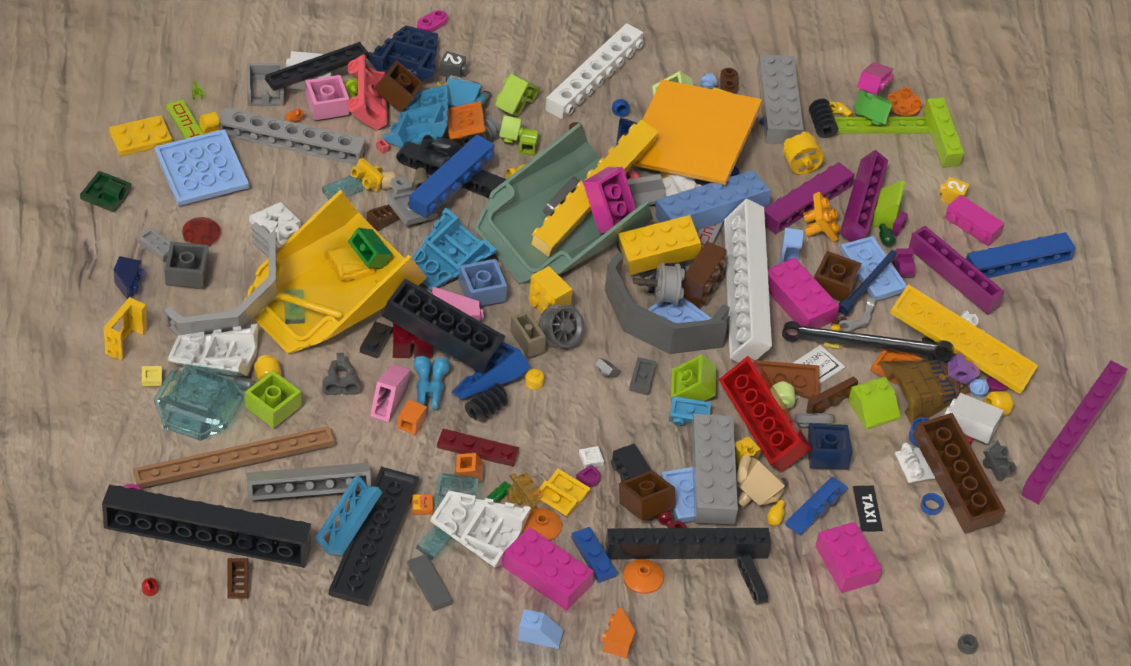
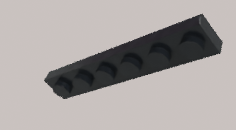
(315, 66)

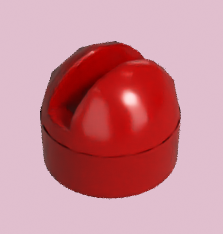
(146, 589)

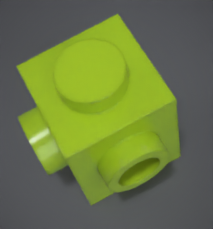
(511, 129)

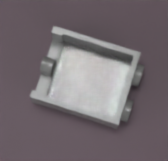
(258, 90)

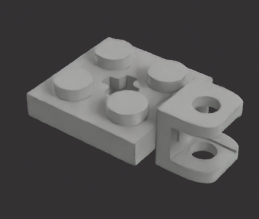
(399, 201)

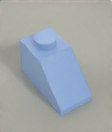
(539, 629)

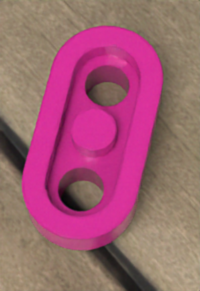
(432, 21)

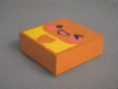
(422, 504)

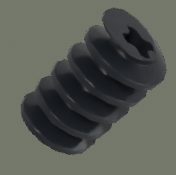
(823, 118)
(487, 403)

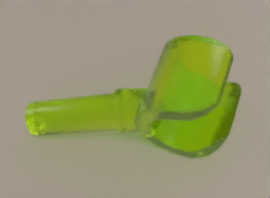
(196, 91)

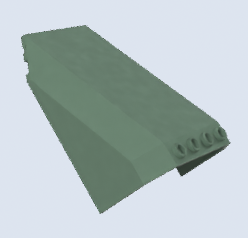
(518, 207)

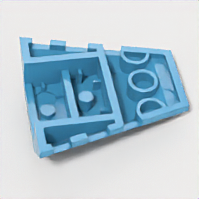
(424, 116)
(447, 249)

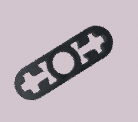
(752, 578)

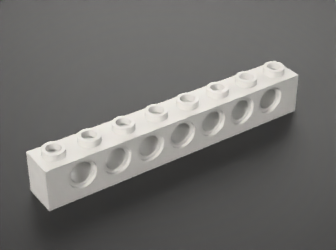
(594, 71)

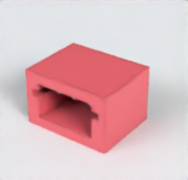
(382, 146)

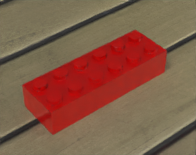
(764, 414)

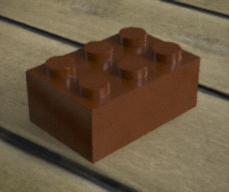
(704, 274)

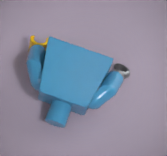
(464, 92)

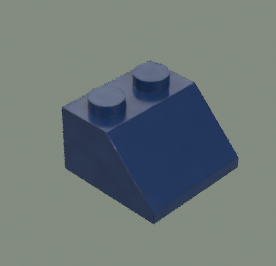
(829, 446)

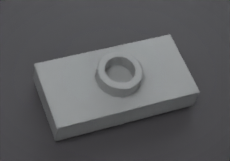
(154, 243)

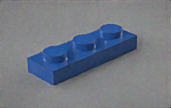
(594, 554)

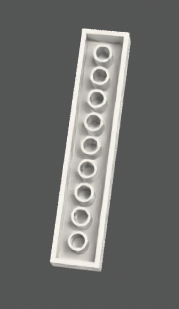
(747, 282)

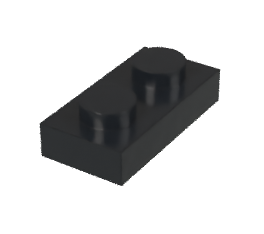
(376, 339)

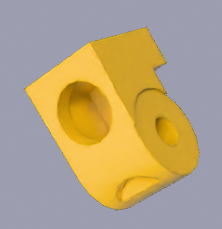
(209, 122)

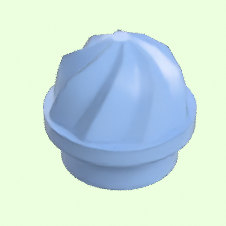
(708, 81)
(979, 387)

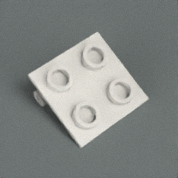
(913, 464)

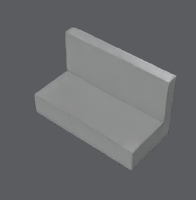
(647, 189)

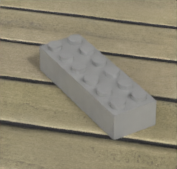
(780, 98)
(714, 469)

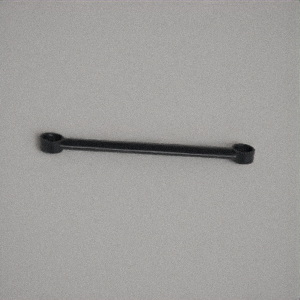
(868, 341)

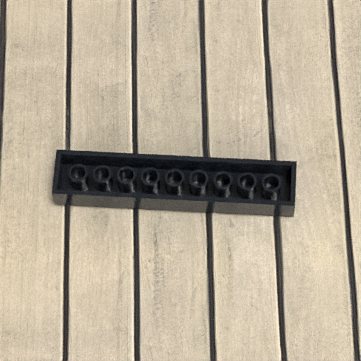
(206, 525)

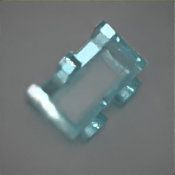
(454, 483)

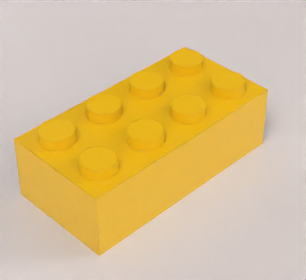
(659, 243)

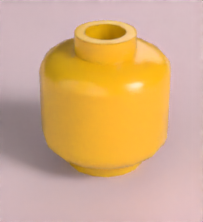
(265, 365)
(1001, 400)

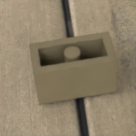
(528, 334)

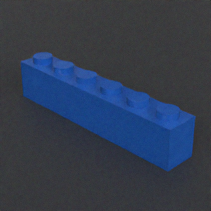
(451, 176)
(1023, 255)

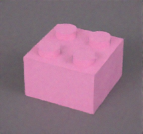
(327, 97)

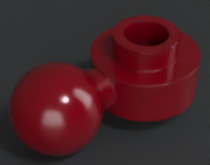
(666, 518)

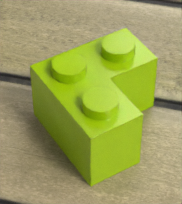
(515, 94)

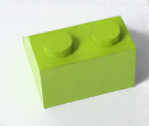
(888, 204)
(694, 379)
(874, 403)

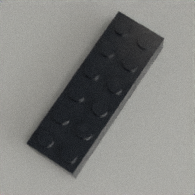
(443, 326)

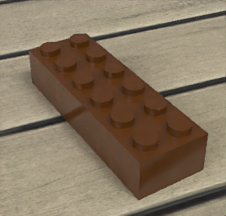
(958, 473)

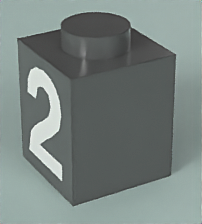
(453, 64)

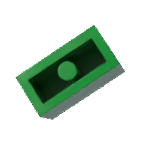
(370, 248)

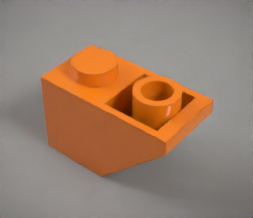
(620, 636)

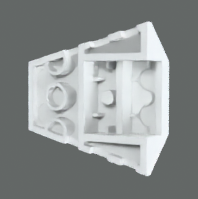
(218, 352)
(481, 524)

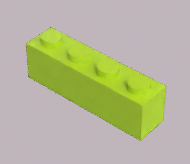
(943, 132)

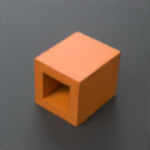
(412, 417)
(469, 465)

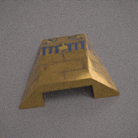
(924, 385)

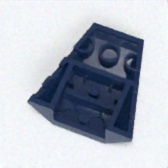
(412, 48)

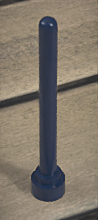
(846, 306)

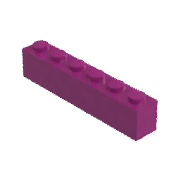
(864, 196)
(791, 207)
(956, 270)

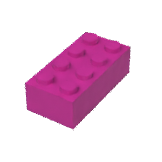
(801, 295)
(547, 568)

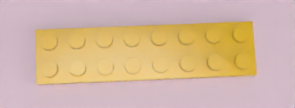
(975, 344)

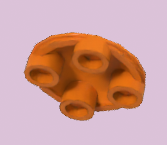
(905, 102)

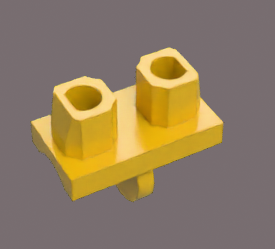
(370, 175)

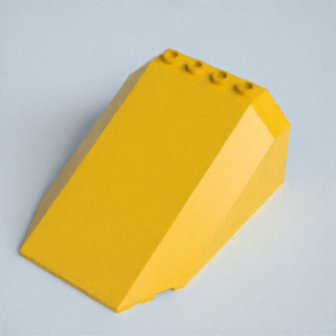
(304, 267)

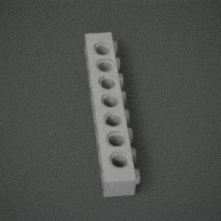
(292, 136)

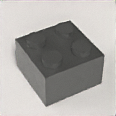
(187, 264)

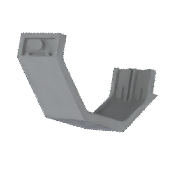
(247, 309)

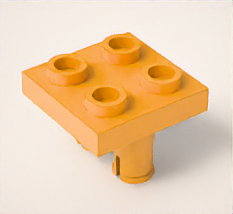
(825, 218)

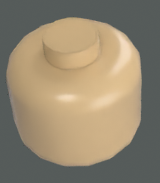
(386, 180)

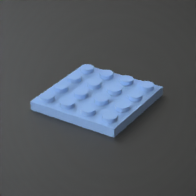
(201, 167)

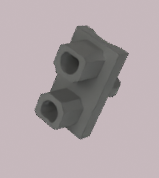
(997, 459)

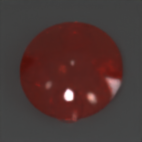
(201, 231)

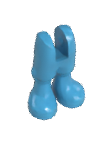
(434, 389)

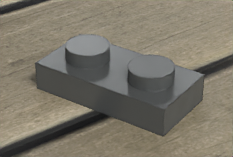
(642, 375)

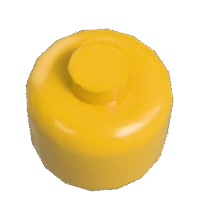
(534, 379)

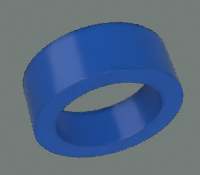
(934, 497)

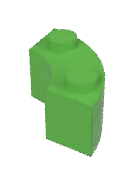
(872, 106)

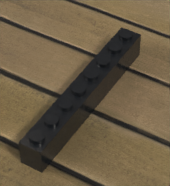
(687, 543)

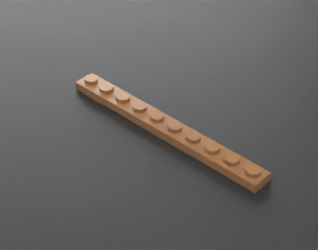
(233, 457)

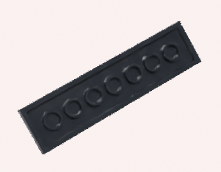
(373, 542)

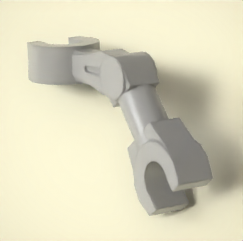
(863, 322)

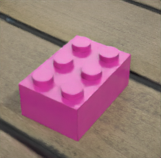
(609, 197)
(848, 557)

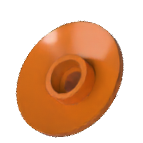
(549, 528)
(643, 582)

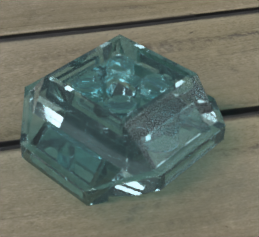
(197, 402)

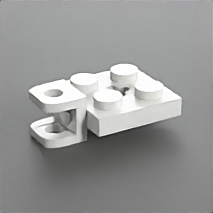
(286, 222)

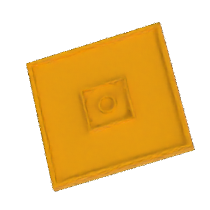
(697, 131)

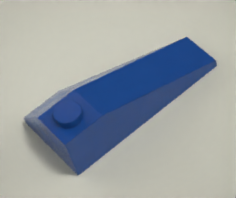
(505, 367)

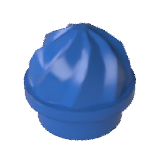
(620, 107)

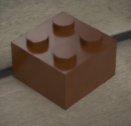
(398, 86)
(837, 275)
(647, 495)

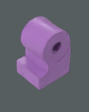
(962, 370)

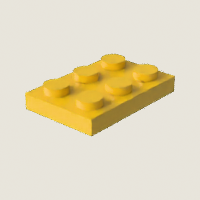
(140, 135)

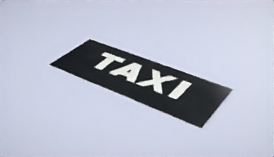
(867, 509)

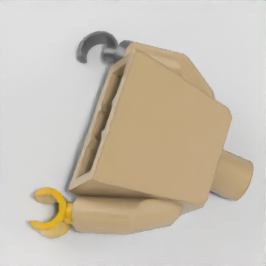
(757, 481)

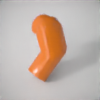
(294, 116)

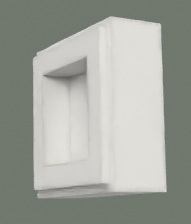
(591, 456)

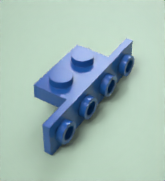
(816, 506)

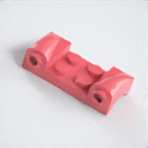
(368, 104)

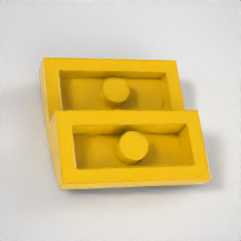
(563, 492)

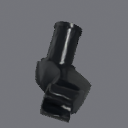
(443, 145)

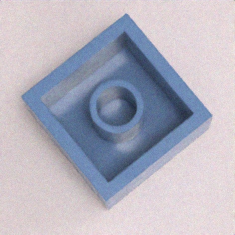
(483, 282)

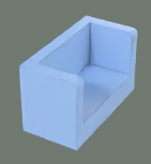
(791, 244)

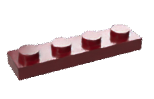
(485, 448)

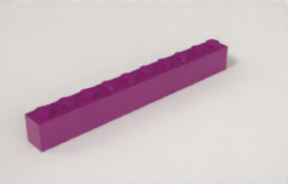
(1074, 432)

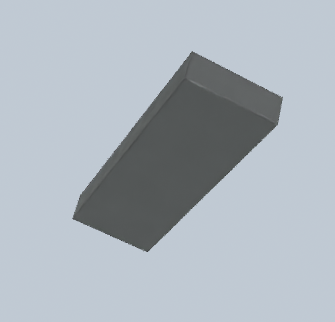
(429, 582)

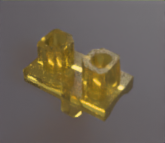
(529, 496)

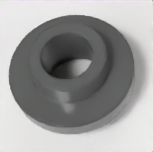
(965, 640)

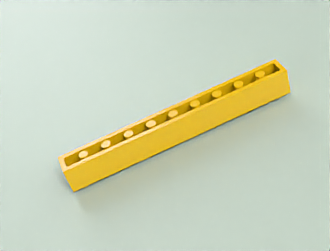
(576, 204)

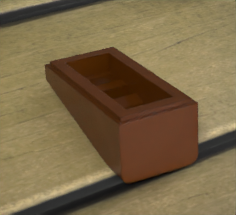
(380, 223)
(238, 563)

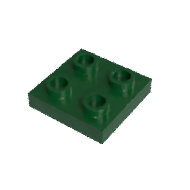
(105, 191)

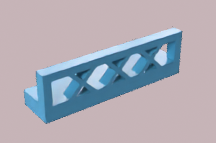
(349, 521)

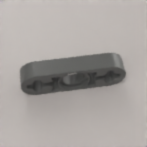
(561, 195)

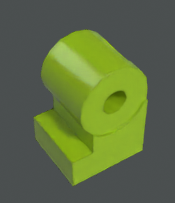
(528, 137)

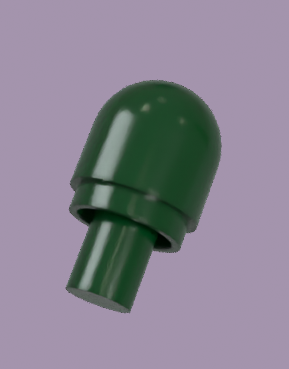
(886, 236)

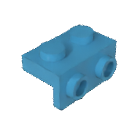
(684, 409)

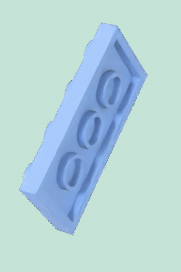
(870, 255)

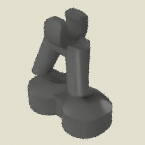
(334, 385)

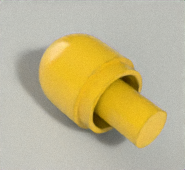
(776, 513)

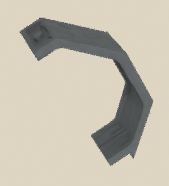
(658, 330)

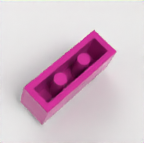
(875, 78)
(974, 220)

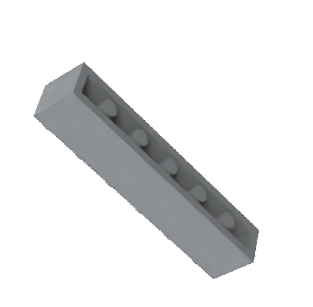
(305, 481)

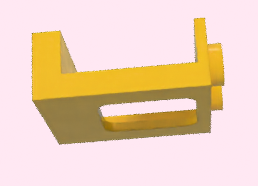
(133, 319)

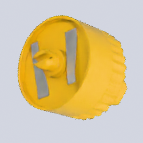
(803, 153)

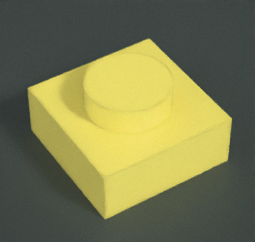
(151, 375)

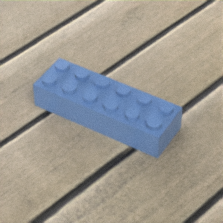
(713, 201)

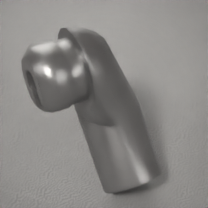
(243, 383)

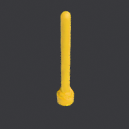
(308, 304)

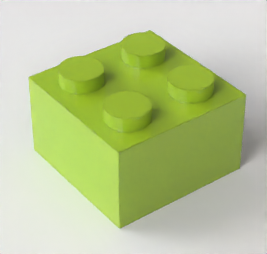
(273, 399)

